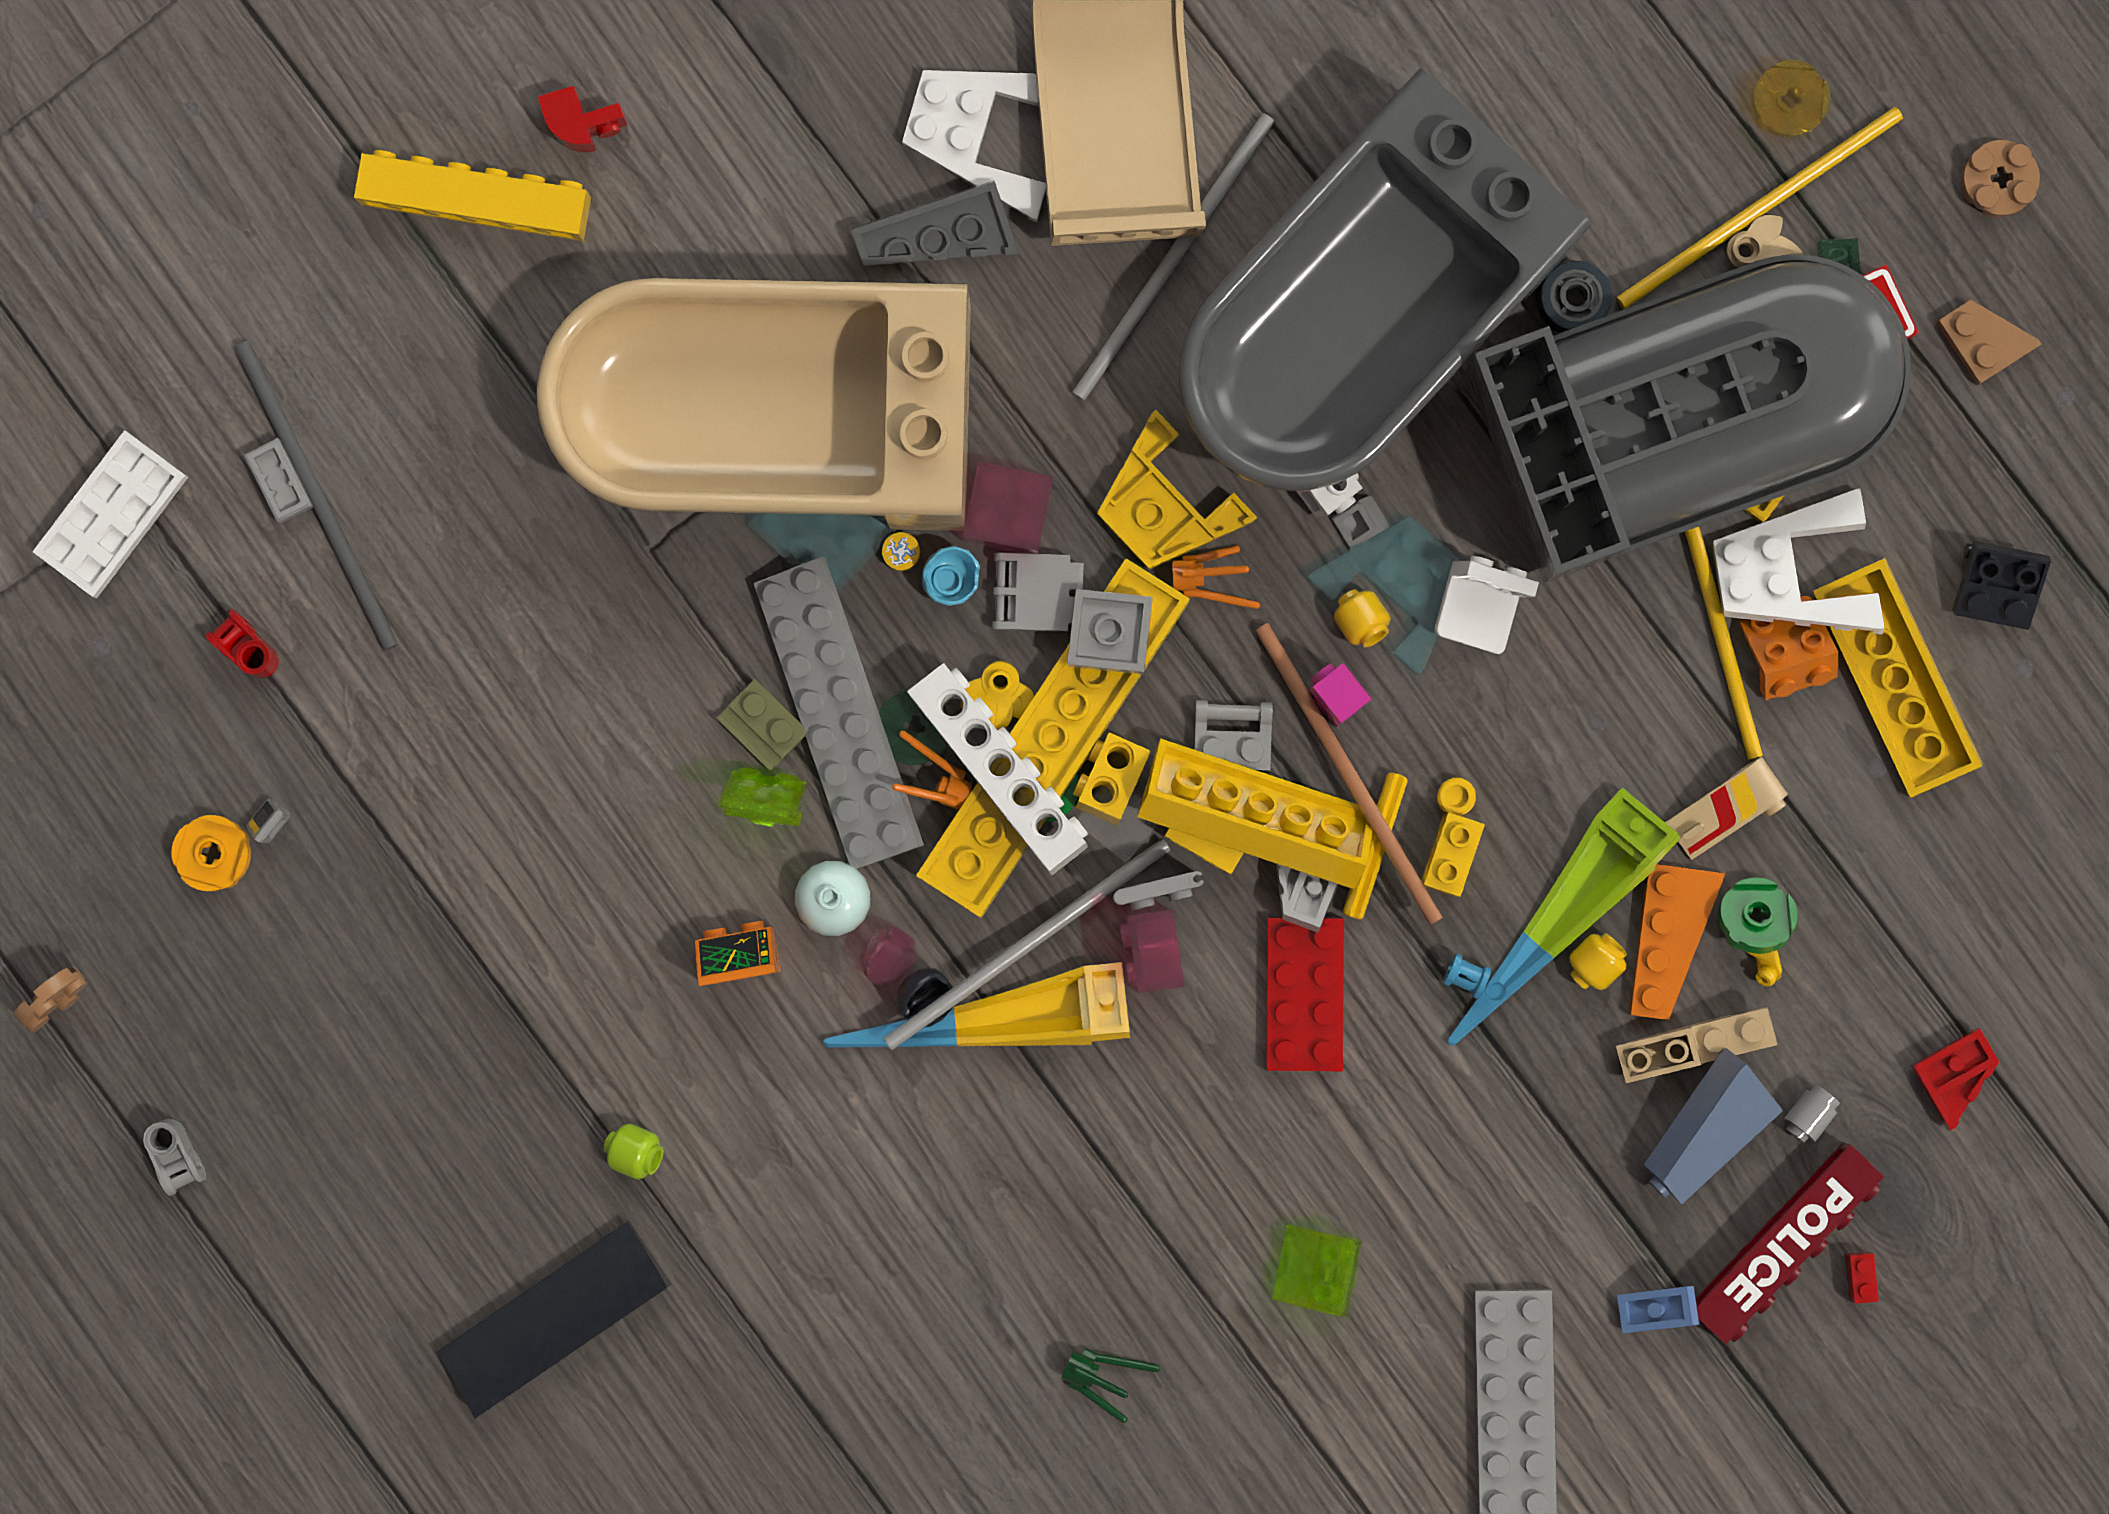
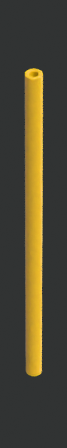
(1759, 208)
(1723, 643)

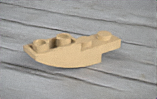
(1696, 1044)

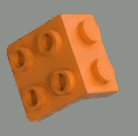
(1791, 655)

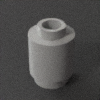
(1811, 1114)

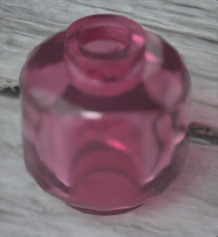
(888, 956)

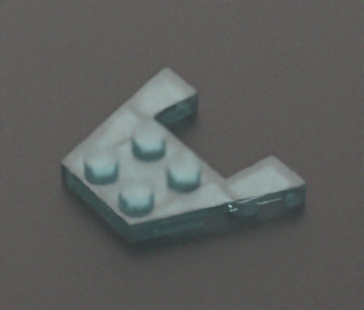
(1409, 570)

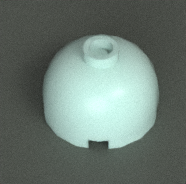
(832, 898)

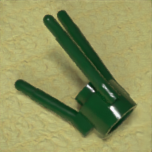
(1083, 1371)

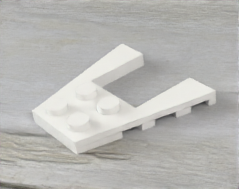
(951, 123)
(1760, 572)

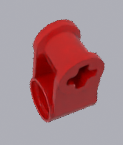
(238, 642)

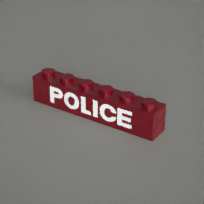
(1786, 1242)

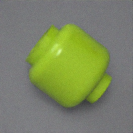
(633, 1151)

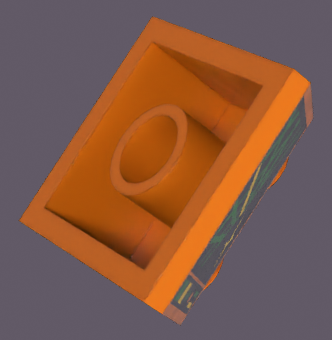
(736, 955)

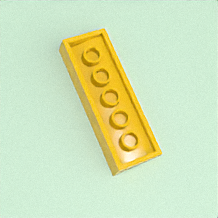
(1903, 686)
(1256, 814)

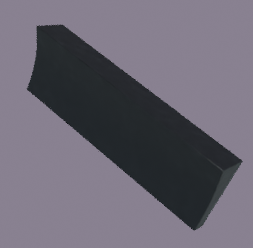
(553, 1318)

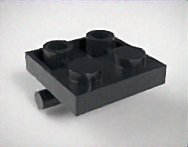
(2001, 584)

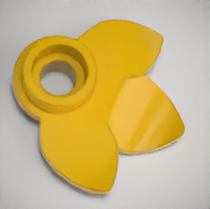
(1002, 701)

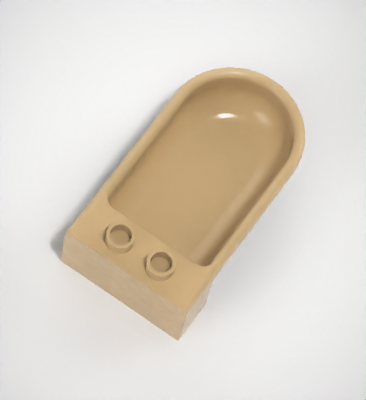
(766, 398)

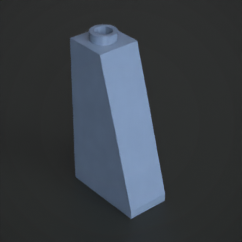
(1711, 1127)

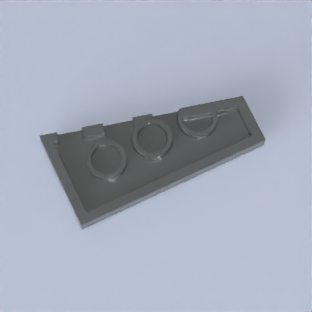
(950, 227)

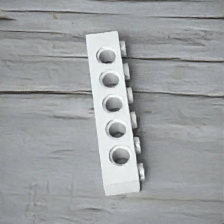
(930, 697)

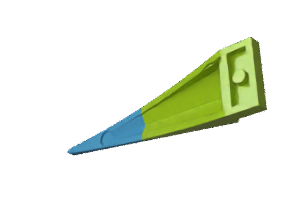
(1607, 864)

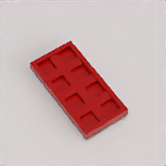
(1305, 996)

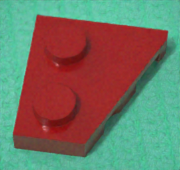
(1955, 1074)

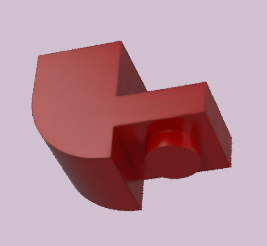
(573, 126)

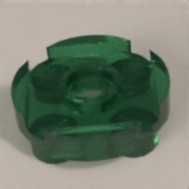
(893, 717)

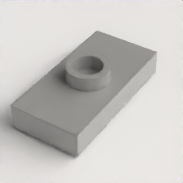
(278, 480)

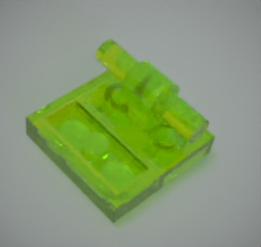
(764, 797)
(1317, 1270)

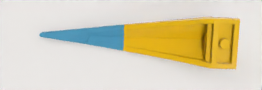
(1059, 1010)

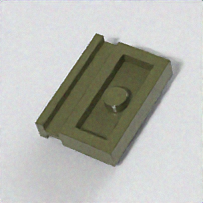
(762, 725)

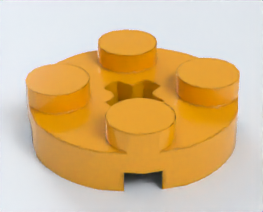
(193, 865)

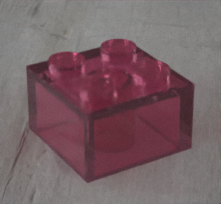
(1008, 508)
(1153, 951)

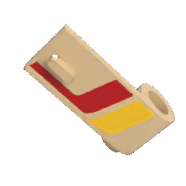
(1729, 807)

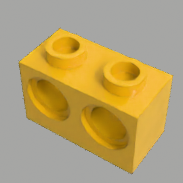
(1119, 781)
(1452, 854)

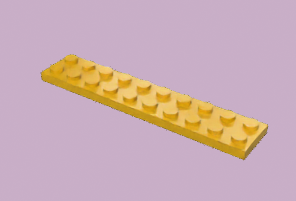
(1057, 738)

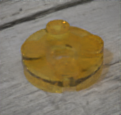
(1807, 85)

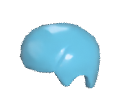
(950, 575)

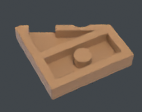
(1984, 340)

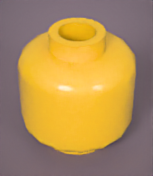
(1362, 618)
(1597, 961)

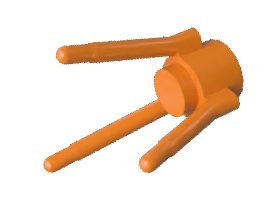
(1189, 575)
(950, 790)

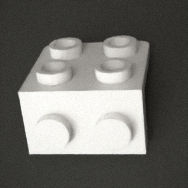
(1481, 603)

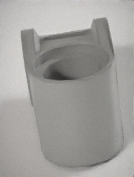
(173, 1159)

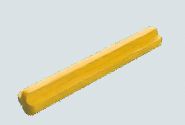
(1388, 806)

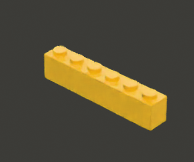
(472, 196)

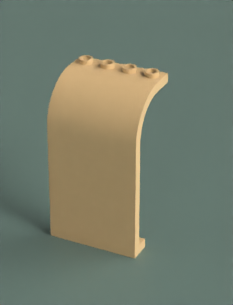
(1116, 120)

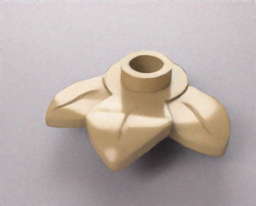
(1763, 240)

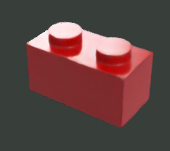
(1861, 1277)

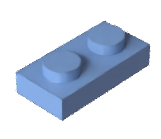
(1658, 1309)

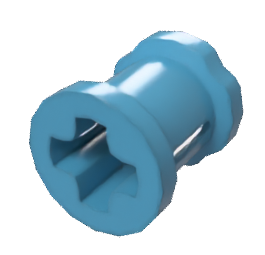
(1467, 976)

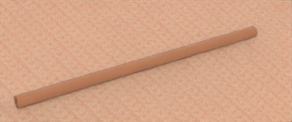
(1349, 774)

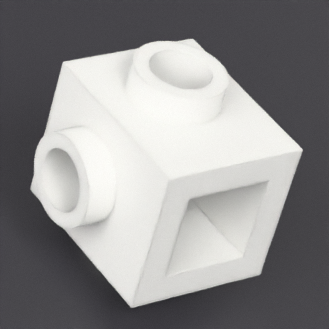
(1331, 498)

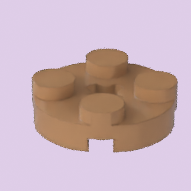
(1986, 195)
(56, 992)

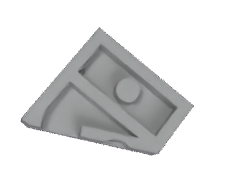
(1303, 897)

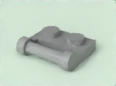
(1242, 748)

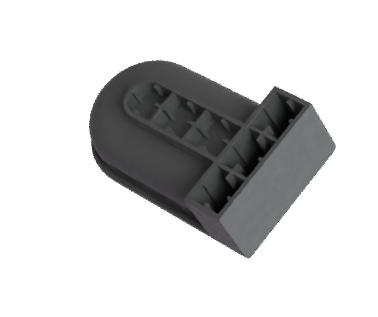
(1370, 293)
(1691, 405)

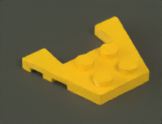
(1150, 511)

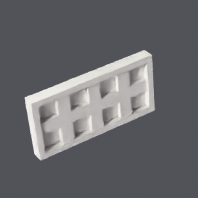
(110, 514)

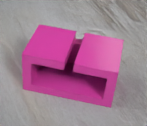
(1338, 693)

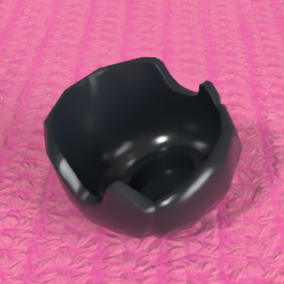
(921, 990)

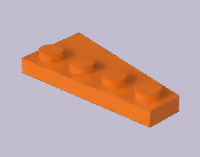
(1670, 929)

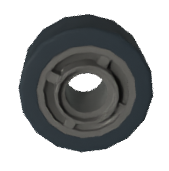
(1573, 276)

